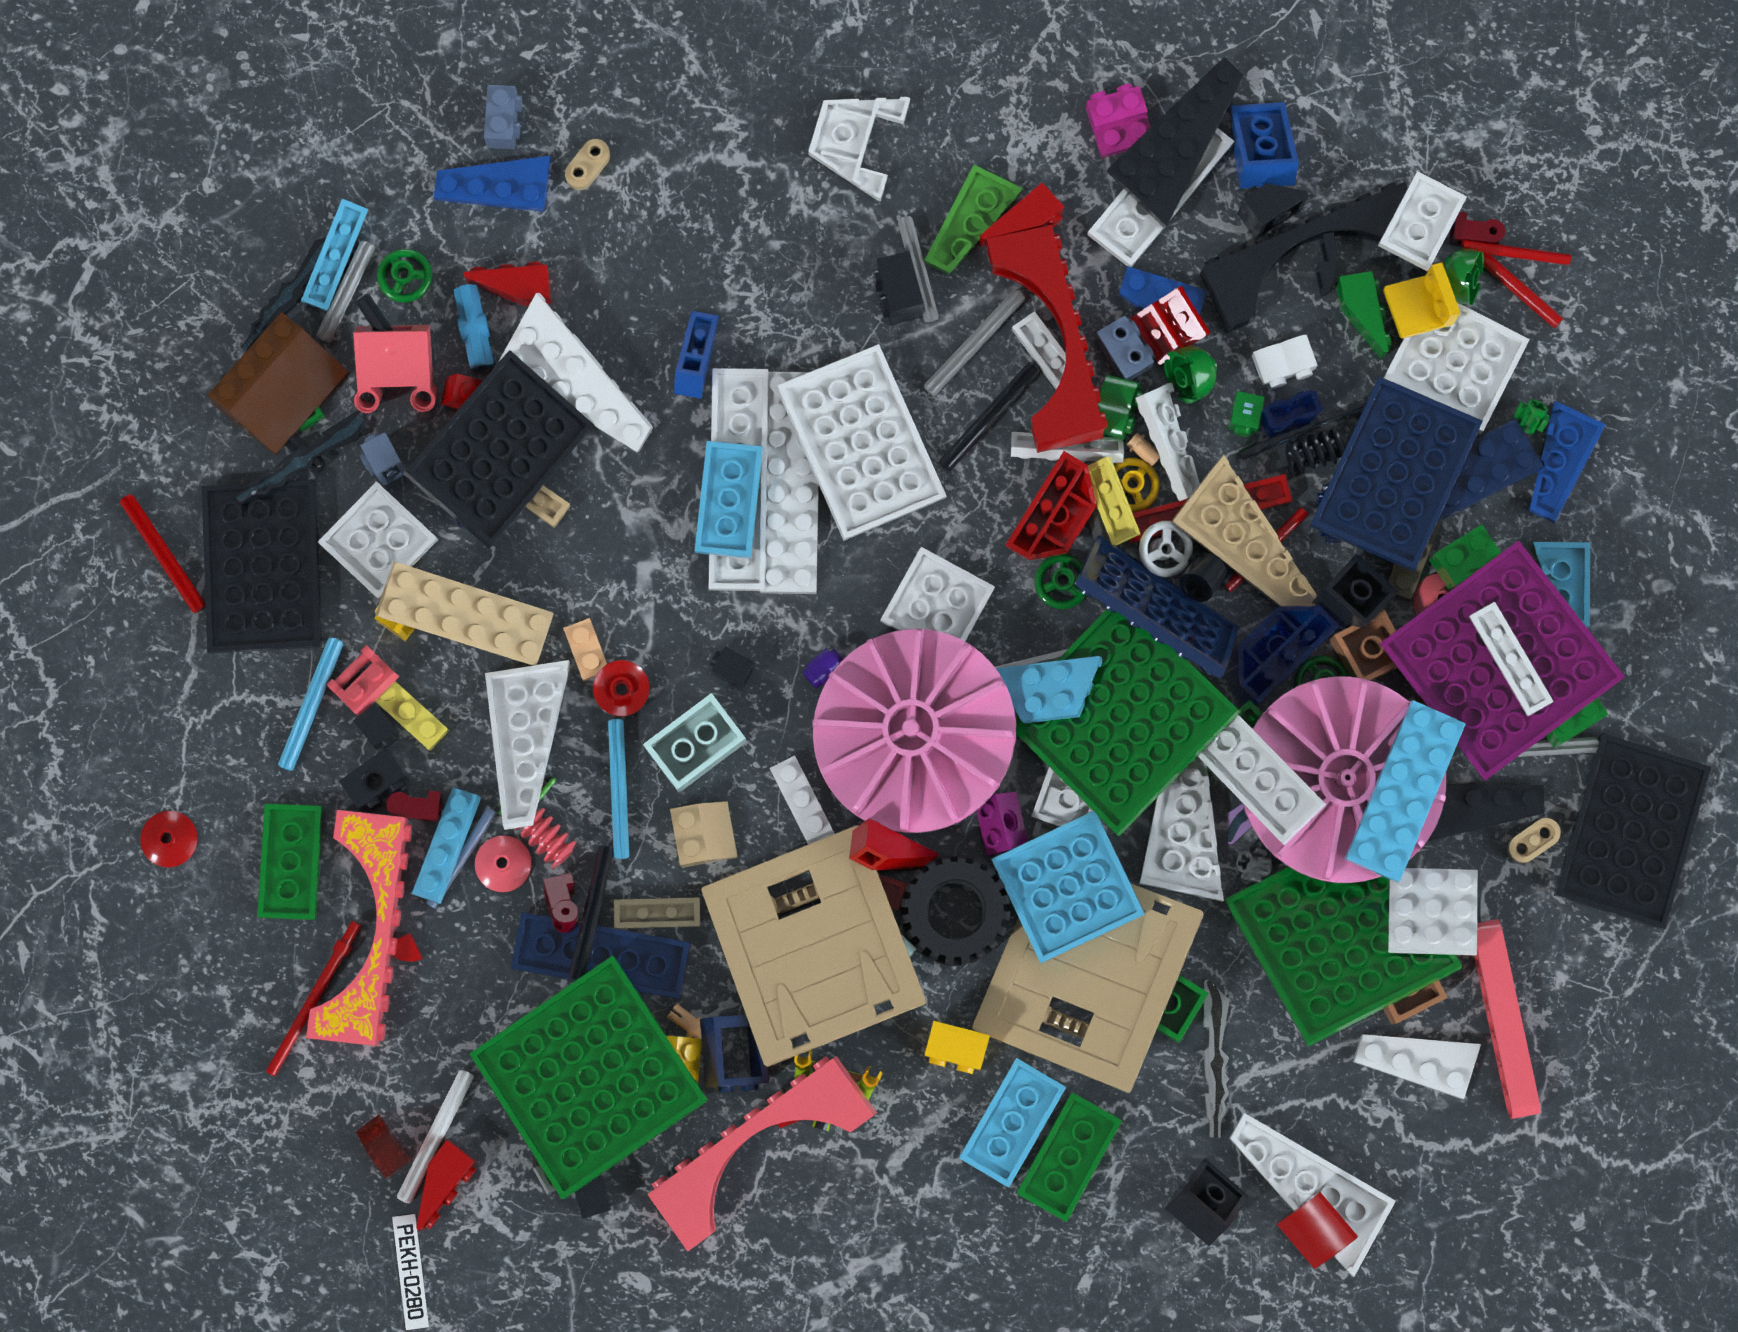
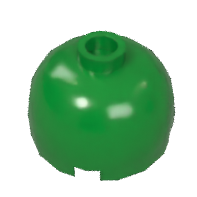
(1463, 274)
(1191, 372)

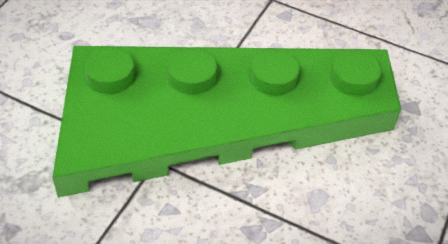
(976, 208)

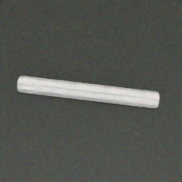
(435, 1136)

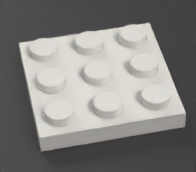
(376, 535)
(937, 597)
(1434, 912)

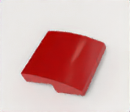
(1170, 324)
(1317, 1230)

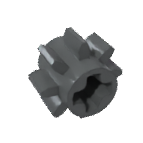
(1254, 864)

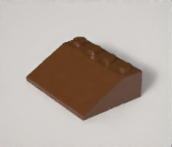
(277, 384)

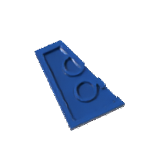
(1146, 288)

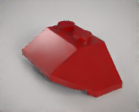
(1056, 511)

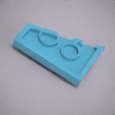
(1569, 571)

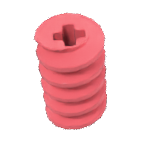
(548, 839)

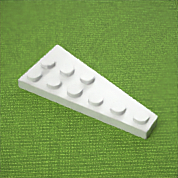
(575, 374)
(1183, 838)

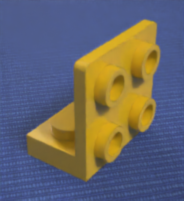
(1422, 303)

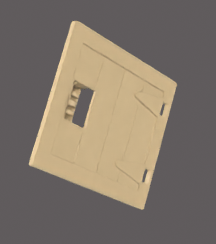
(818, 966)
(1116, 976)

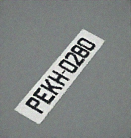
(410, 1272)

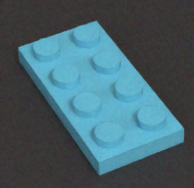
(728, 499)
(1012, 1122)

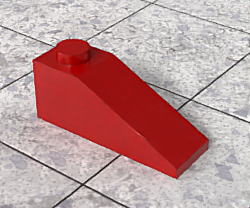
(1034, 211)

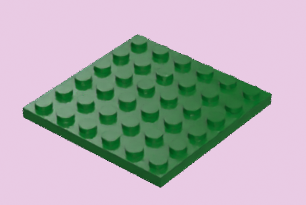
(1137, 724)
(1330, 949)
(588, 1077)

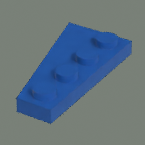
(502, 184)

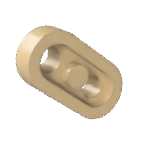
(588, 163)
(1533, 841)

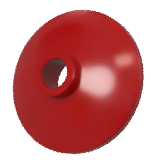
(621, 673)
(182, 843)

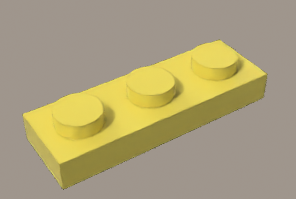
(1112, 502)
(412, 716)

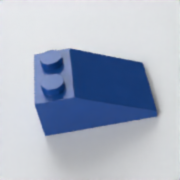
(1263, 145)

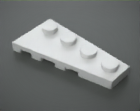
(1169, 439)
(1429, 1063)

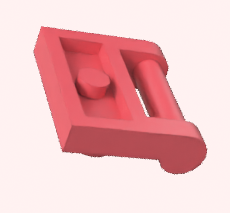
(367, 686)

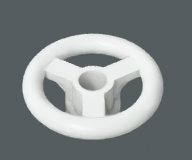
(1156, 552)

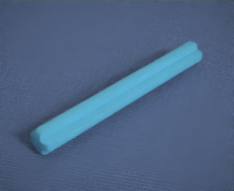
(310, 704)
(618, 789)

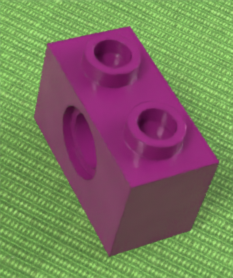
(1001, 823)

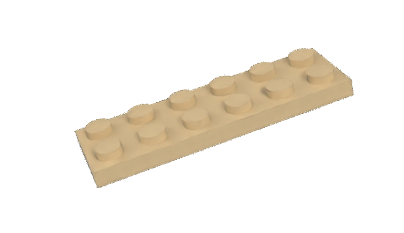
(464, 613)

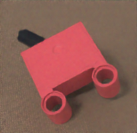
(391, 358)

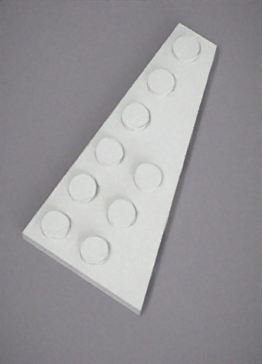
(523, 724)
(1302, 1174)

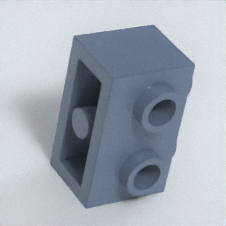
(501, 117)
(1125, 349)
(382, 458)

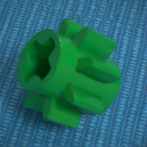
(1532, 416)

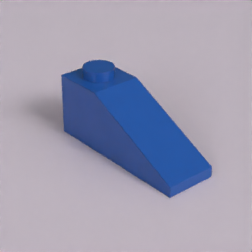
(695, 354)

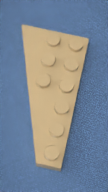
(1237, 532)

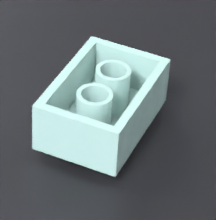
(695, 743)

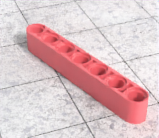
(1505, 1021)

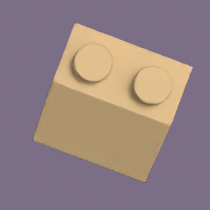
(703, 833)

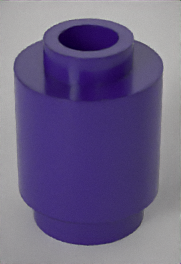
(820, 667)

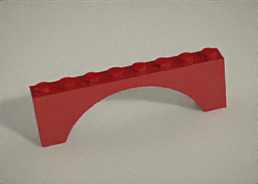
(1035, 263)

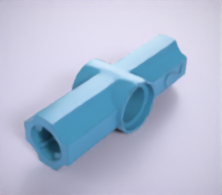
(473, 327)

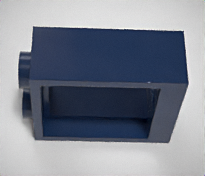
(713, 1055)

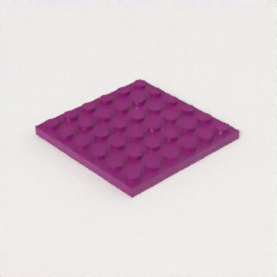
(1458, 676)

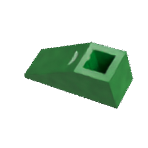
(1360, 305)

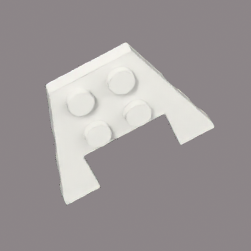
(844, 135)

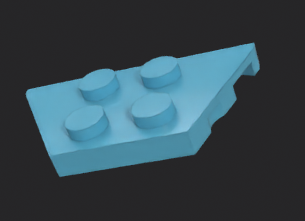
(1050, 688)

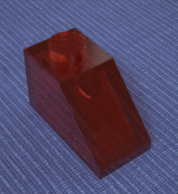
(383, 1147)

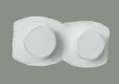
(1285, 361)

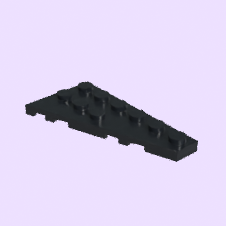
(1169, 152)

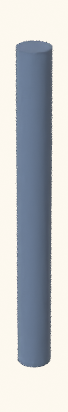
(469, 846)

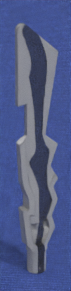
(1215, 1060)

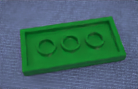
(290, 862)
(1069, 1157)

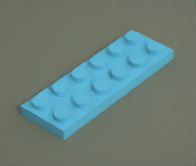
(1405, 791)

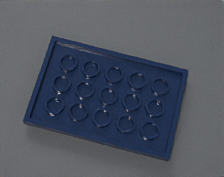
(1396, 473)
(1157, 607)

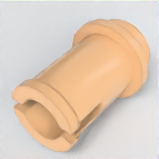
(1143, 449)

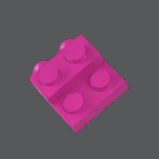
(1117, 119)

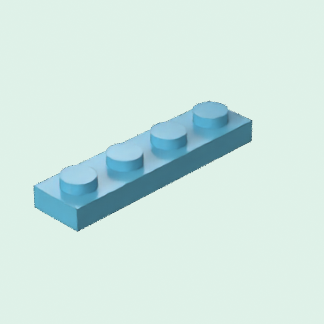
(334, 255)
(446, 845)

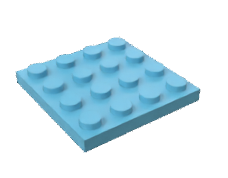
(1068, 886)

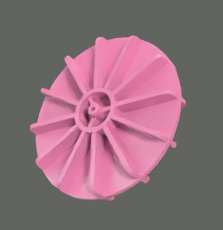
(914, 730)
(1337, 742)

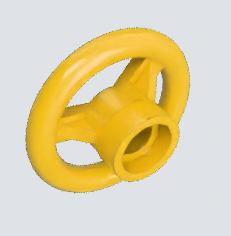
(1138, 477)

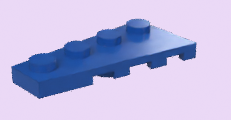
(1564, 456)

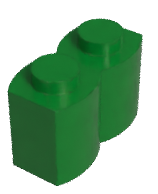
(1119, 405)

